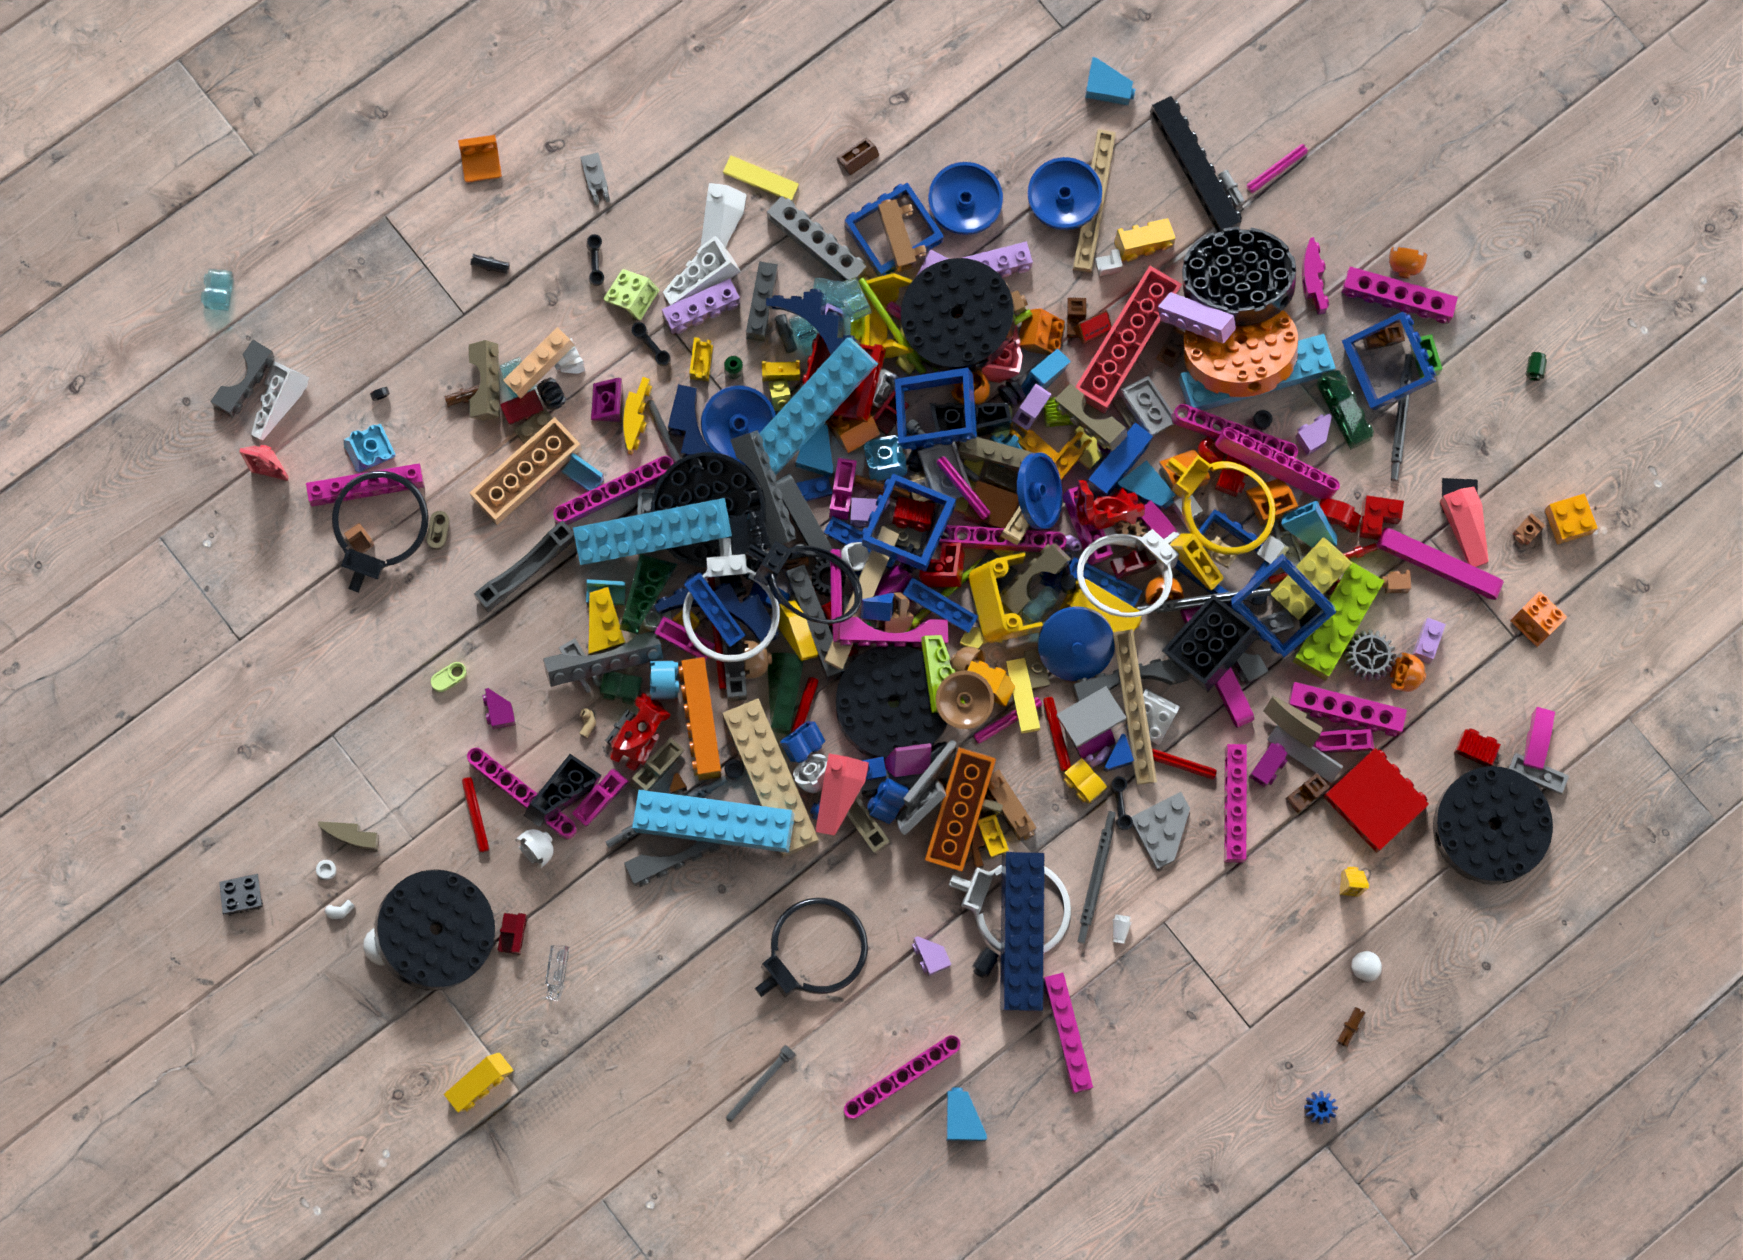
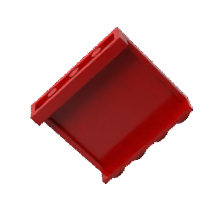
(860, 401)
(1376, 800)

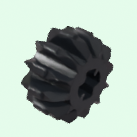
(551, 393)

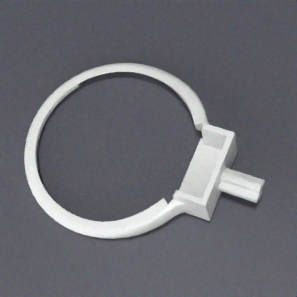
(1155, 544)
(723, 566)
(976, 893)

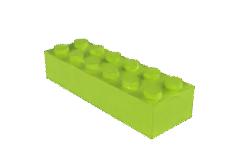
(1351, 601)

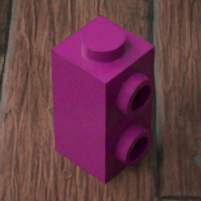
(1268, 764)

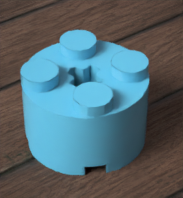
(663, 680)

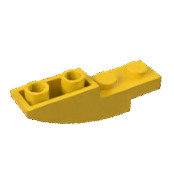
(633, 421)

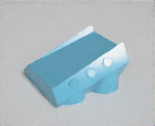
(368, 447)
(885, 458)

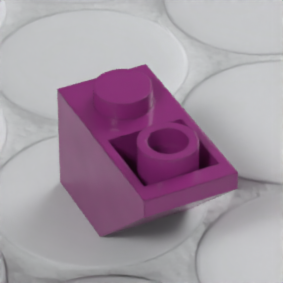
(500, 710)

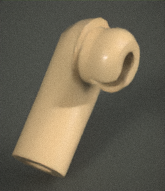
(589, 722)

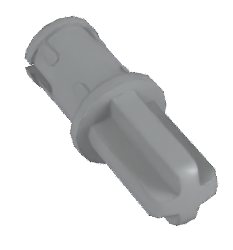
(1231, 187)

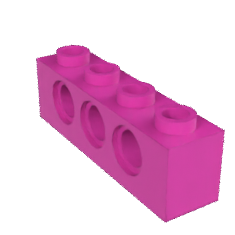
(1087, 533)

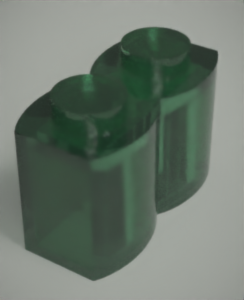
(621, 687)

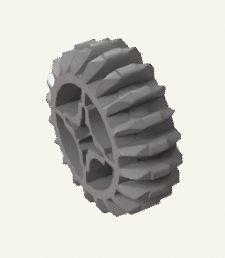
(1362, 655)

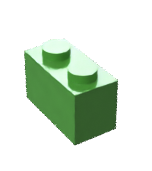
(1429, 344)

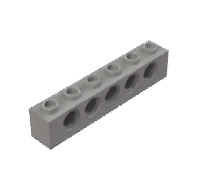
(784, 207)

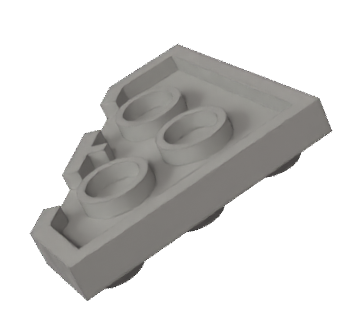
(1162, 828)

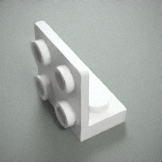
(1159, 715)

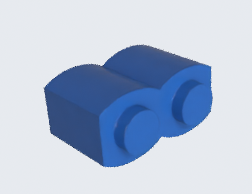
(802, 742)
(887, 801)

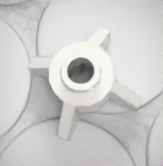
(571, 362)

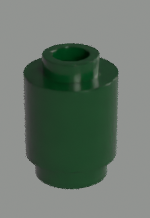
(1536, 366)
(733, 372)

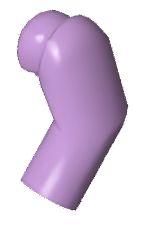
(1072, 543)
(1100, 758)

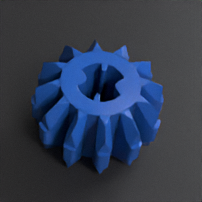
(1320, 1099)

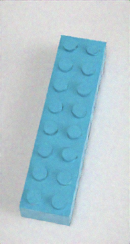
(1312, 361)
(815, 402)
(652, 531)
(713, 821)

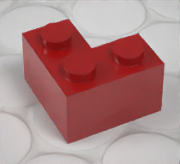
(1375, 512)
(946, 570)

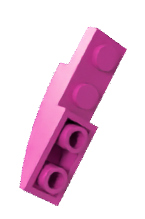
(1312, 270)

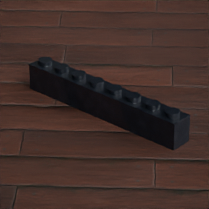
(1195, 164)

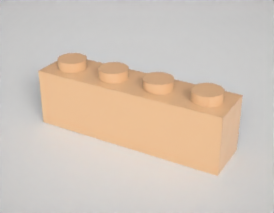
(539, 362)

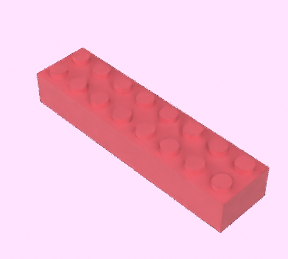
(1126, 340)

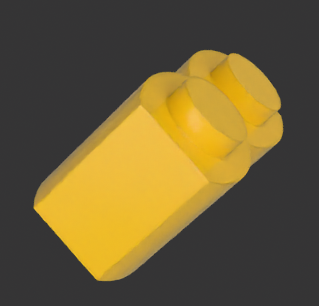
(1085, 781)

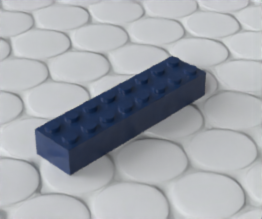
(1022, 931)

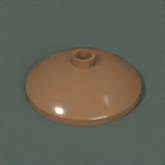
(979, 697)

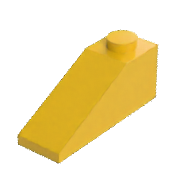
(1197, 560)
(797, 632)
(1353, 882)

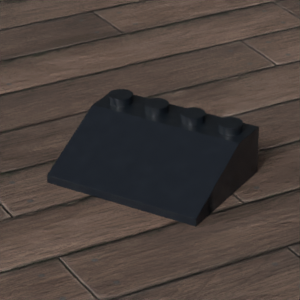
(1210, 642)

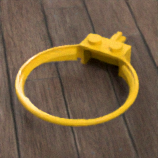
(1190, 480)

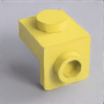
(779, 394)

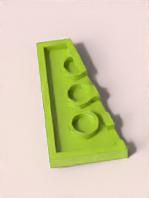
(936, 665)

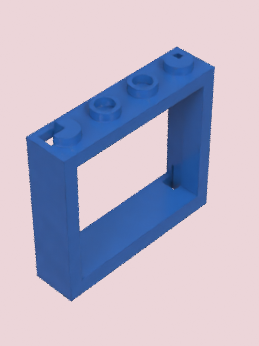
(890, 267)
(1421, 354)
(934, 380)
(1236, 530)
(898, 554)
(1264, 633)

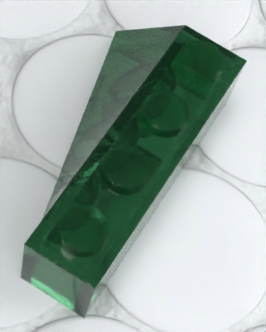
(1345, 409)
(647, 584)
(784, 684)

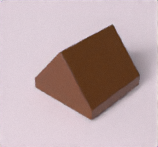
(677, 785)

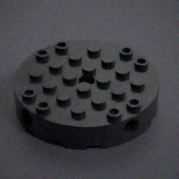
(1240, 274)
(965, 289)
(703, 479)
(864, 696)
(1509, 802)
(462, 922)

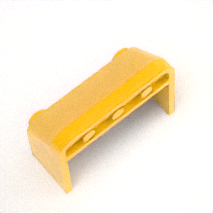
(872, 328)
(993, 622)

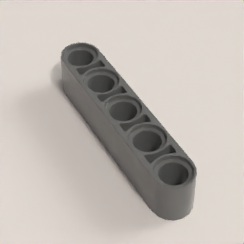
(802, 515)

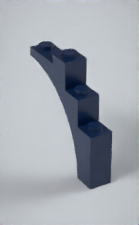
(813, 309)
(684, 421)
(749, 612)

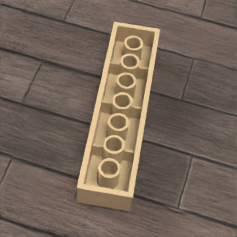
(768, 769)

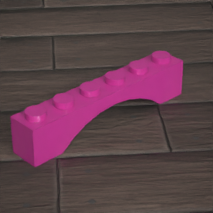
(856, 631)
(1068, 1032)

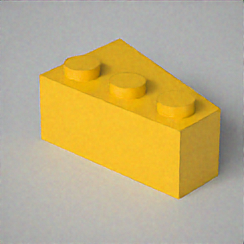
(1144, 239)
(603, 622)
(478, 1082)

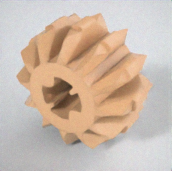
(1124, 527)

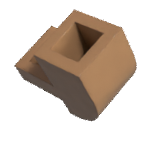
(901, 617)

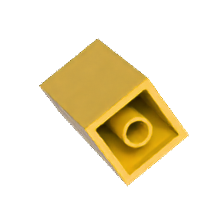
(1117, 623)

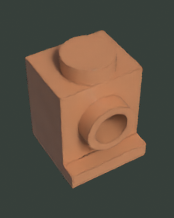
(1533, 524)
(1397, 582)

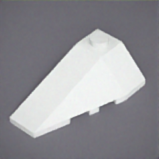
(722, 212)
(708, 268)
(282, 391)

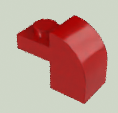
(1341, 514)

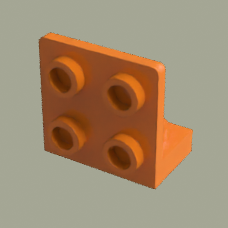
(480, 158)
(1538, 618)

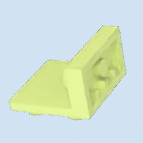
(632, 293)

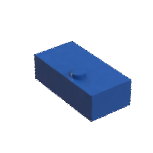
(1119, 461)

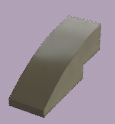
(1293, 721)
(656, 766)
(351, 835)

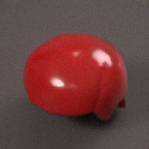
(1209, 452)

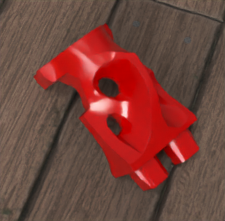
(1114, 507)
(652, 714)

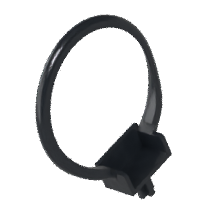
(777, 557)
(365, 564)
(781, 977)

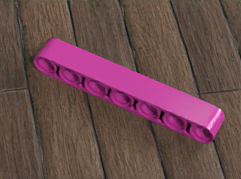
(1208, 430)
(1277, 464)
(607, 498)
(991, 533)
(1440, 563)
(1228, 688)
(512, 789)
(908, 1069)

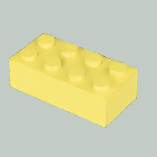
(1322, 568)

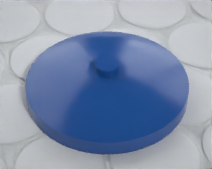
(1064, 193)
(965, 198)
(733, 414)
(1039, 490)
(1076, 643)

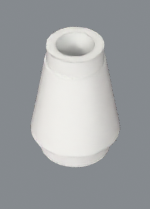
(1120, 928)

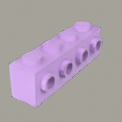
(1007, 259)
(701, 306)
(1196, 317)

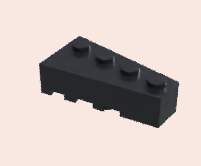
(989, 417)
(565, 787)

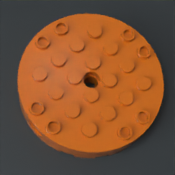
(1248, 361)

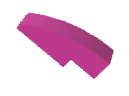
(842, 488)
(1157, 521)
(678, 637)
(1538, 738)
(1345, 741)
(600, 797)

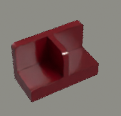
(521, 408)
(887, 415)
(1131, 564)
(512, 933)

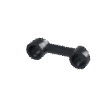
(593, 245)
(641, 332)
(1067, 581)
(1118, 785)

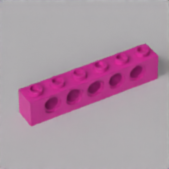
(1409, 292)
(327, 490)
(1395, 715)
(1235, 803)

